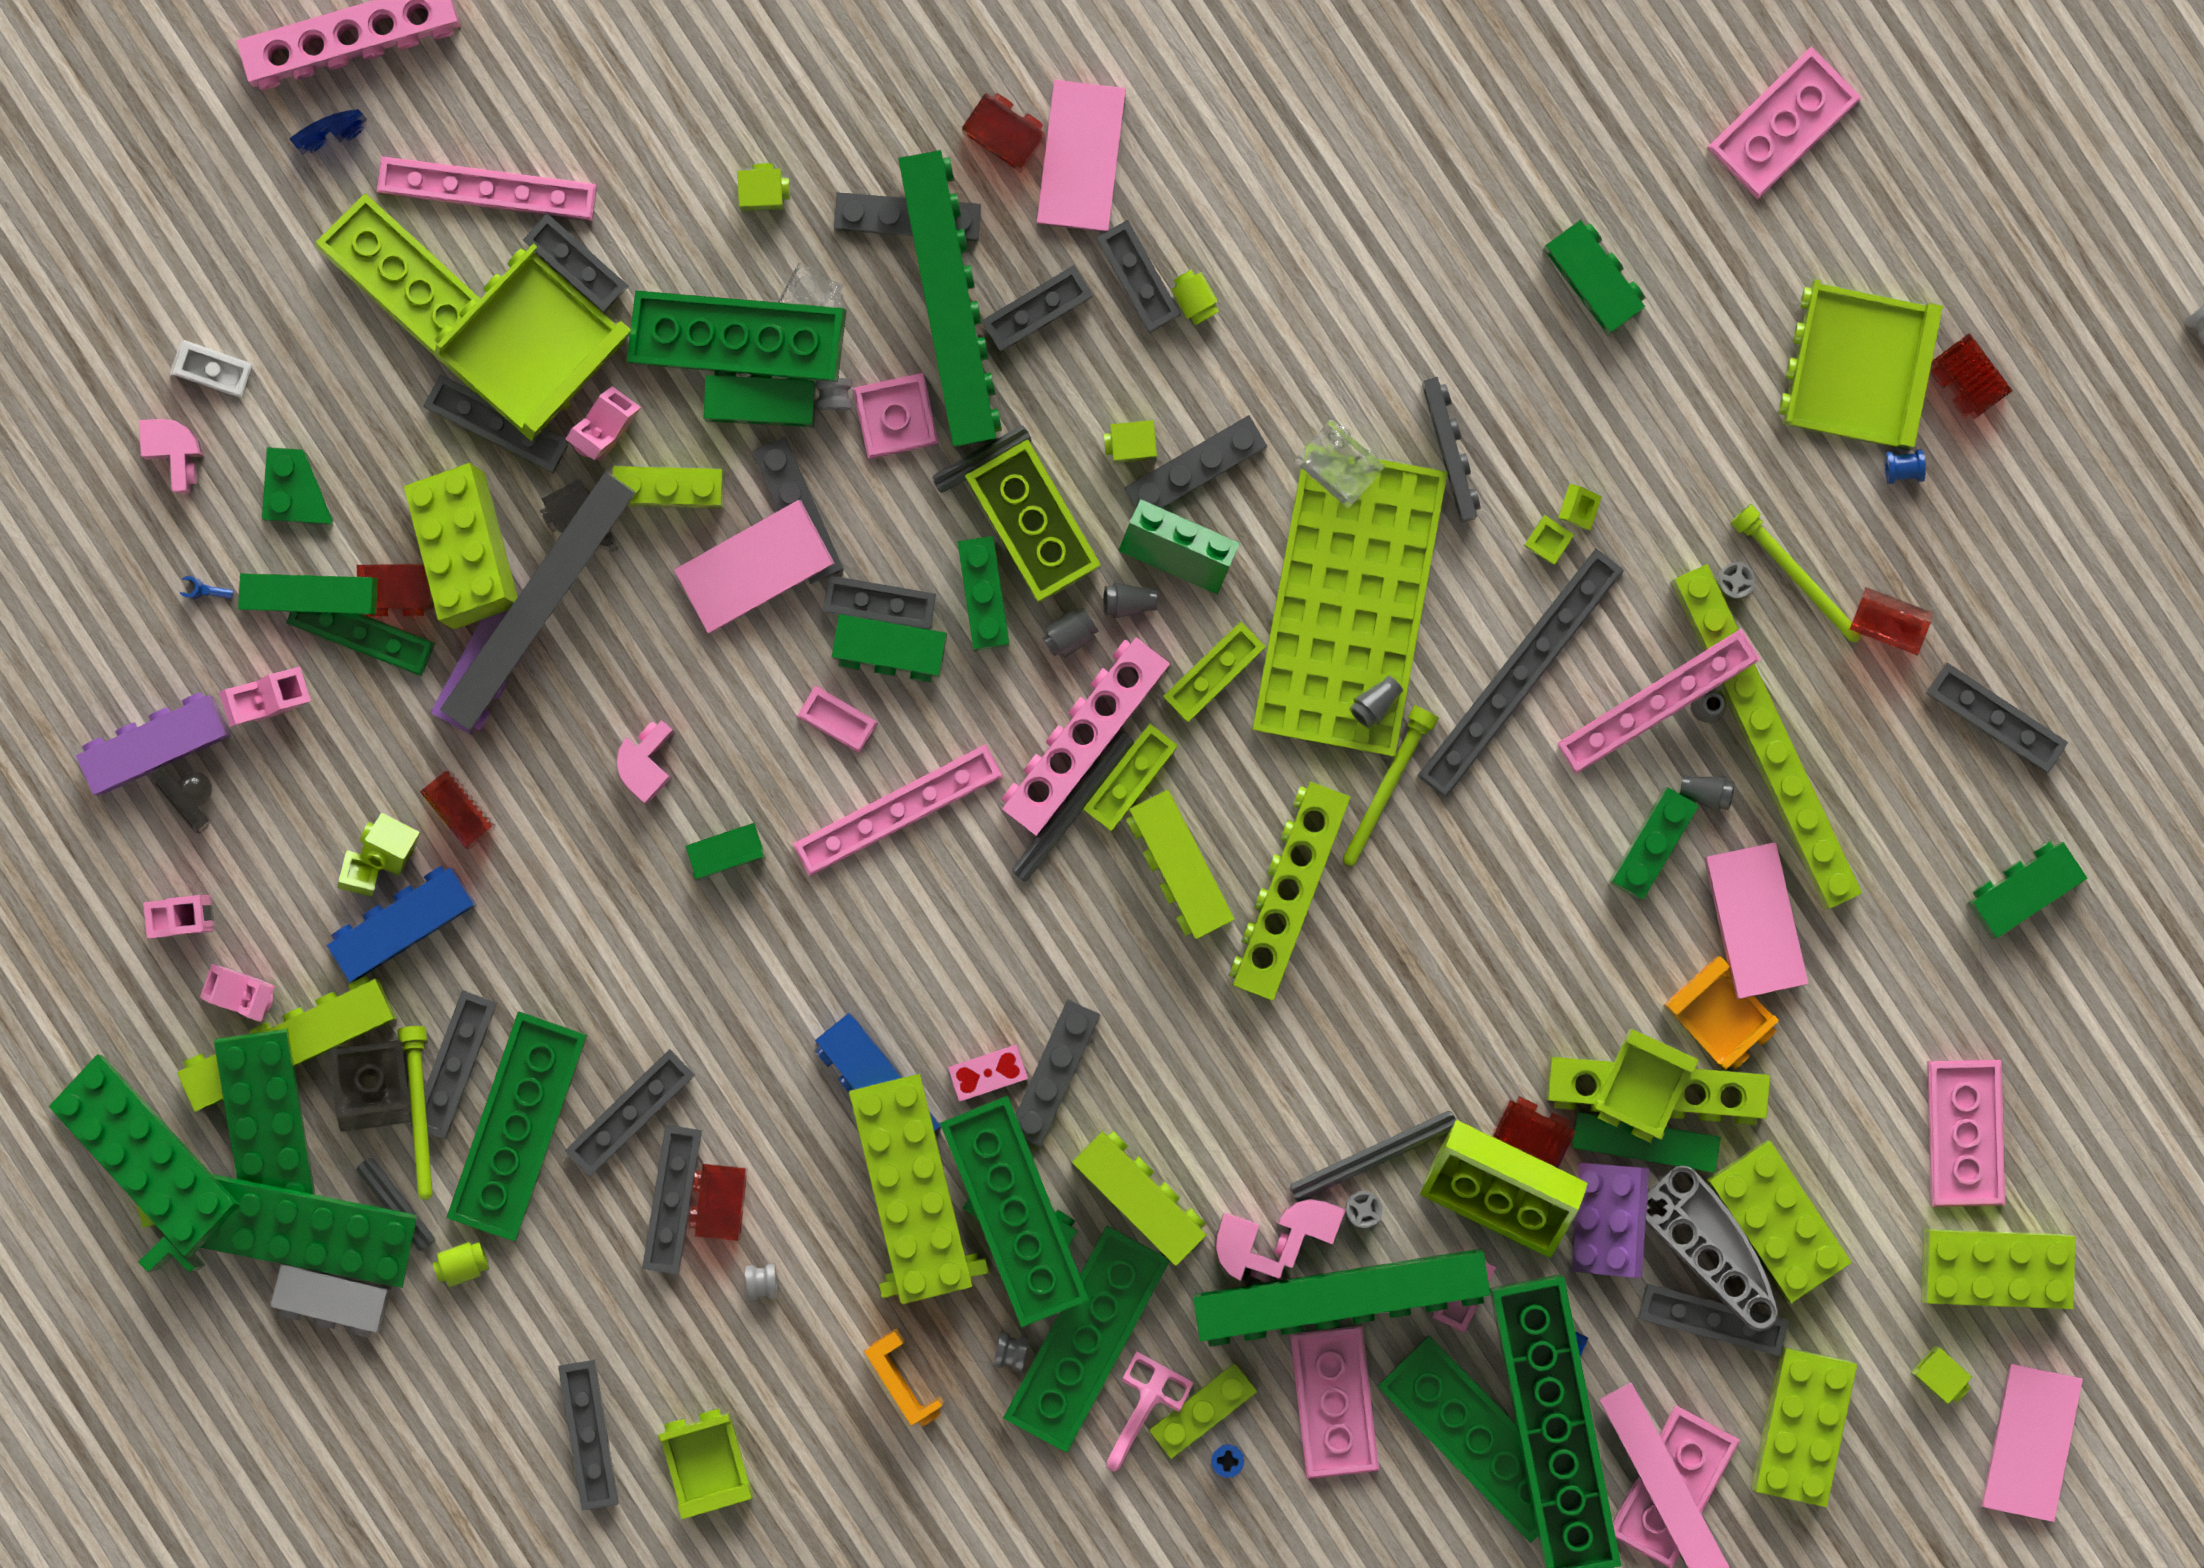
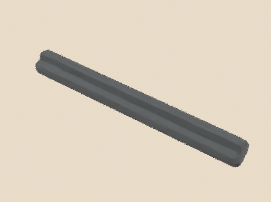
(1072, 806)
(1372, 1156)

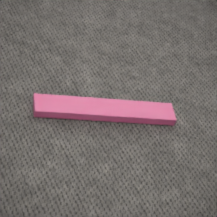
(486, 188)
(1659, 701)
(897, 810)
(1662, 1479)

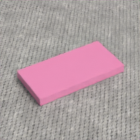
(1784, 123)
(1081, 155)
(754, 566)
(1756, 920)
(1966, 1133)
(1334, 1401)
(2031, 1442)
(1701, 1457)

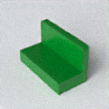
(725, 851)
(163, 1252)

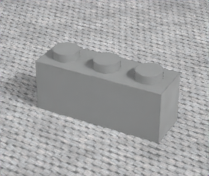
(330, 1299)

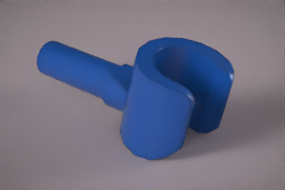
(202, 589)

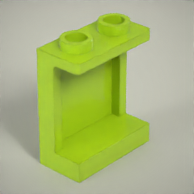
(1644, 1085)
(705, 1463)

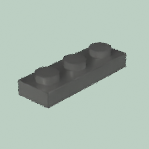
(576, 263)
(1138, 276)
(1037, 308)
(879, 602)

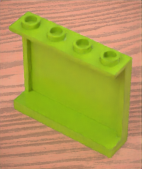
(529, 342)
(1860, 365)

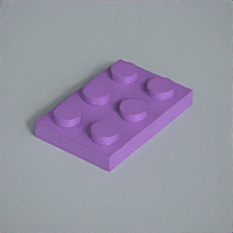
(1611, 1220)

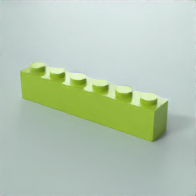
(310, 1034)

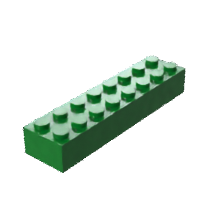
(947, 298)
(1341, 1295)
(1554, 1424)

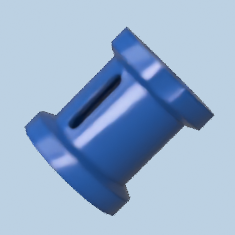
(1905, 466)
(1218, 1467)

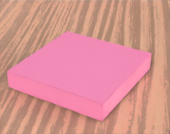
(895, 416)

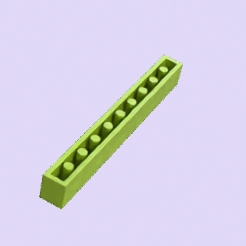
(1770, 746)

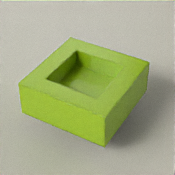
(1579, 507)
(1548, 540)
(357, 875)

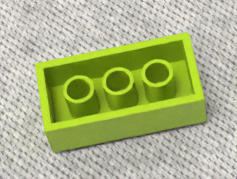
(1033, 521)
(461, 545)
(1180, 864)
(1503, 1188)
(1139, 1197)
(1779, 1221)
(1998, 1268)
(1804, 1426)

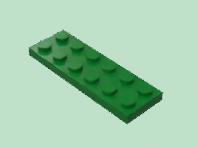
(736, 336)
(264, 1110)
(517, 1126)
(144, 1156)
(1014, 1211)
(315, 1233)
(1086, 1340)
(1464, 1428)

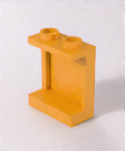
(1717, 1019)
(895, 1383)

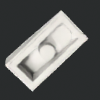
(211, 368)

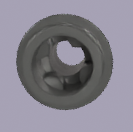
(1126, 600)
(1375, 703)
(1701, 711)
(1708, 791)

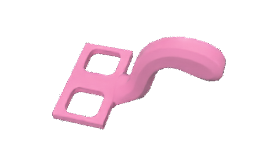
(1149, 1397)

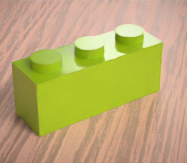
(673, 486)

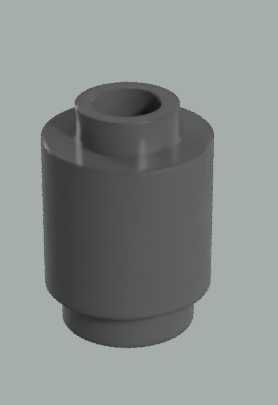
(1070, 632)

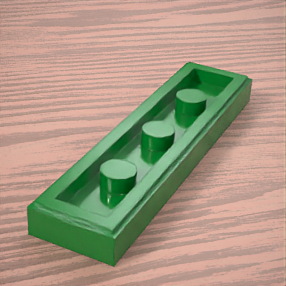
(308, 593)
(368, 637)
(1676, 1147)

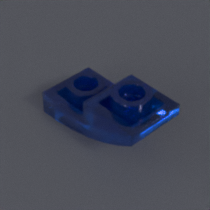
(342, 125)

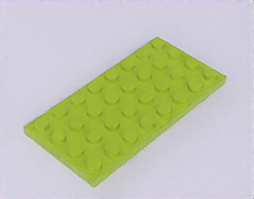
(1349, 607)

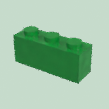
(1595, 276)
(759, 400)
(1178, 546)
(983, 593)
(888, 647)
(1653, 843)
(2026, 888)

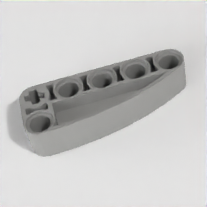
(1715, 1232)

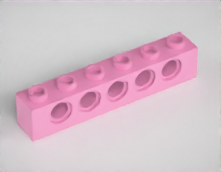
(258, 49)
(1132, 655)

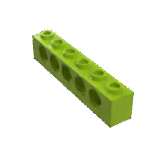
(1331, 807)
(1752, 1090)

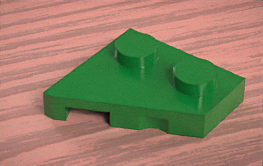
(292, 489)

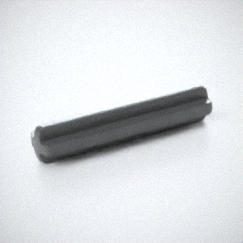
(956, 472)
(393, 1200)

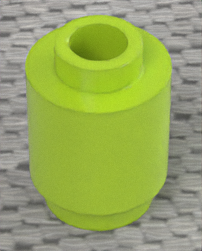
(1195, 296)
(461, 1264)

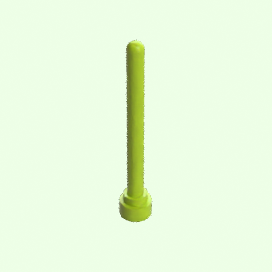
(1750, 524)
(1420, 723)
(413, 1043)

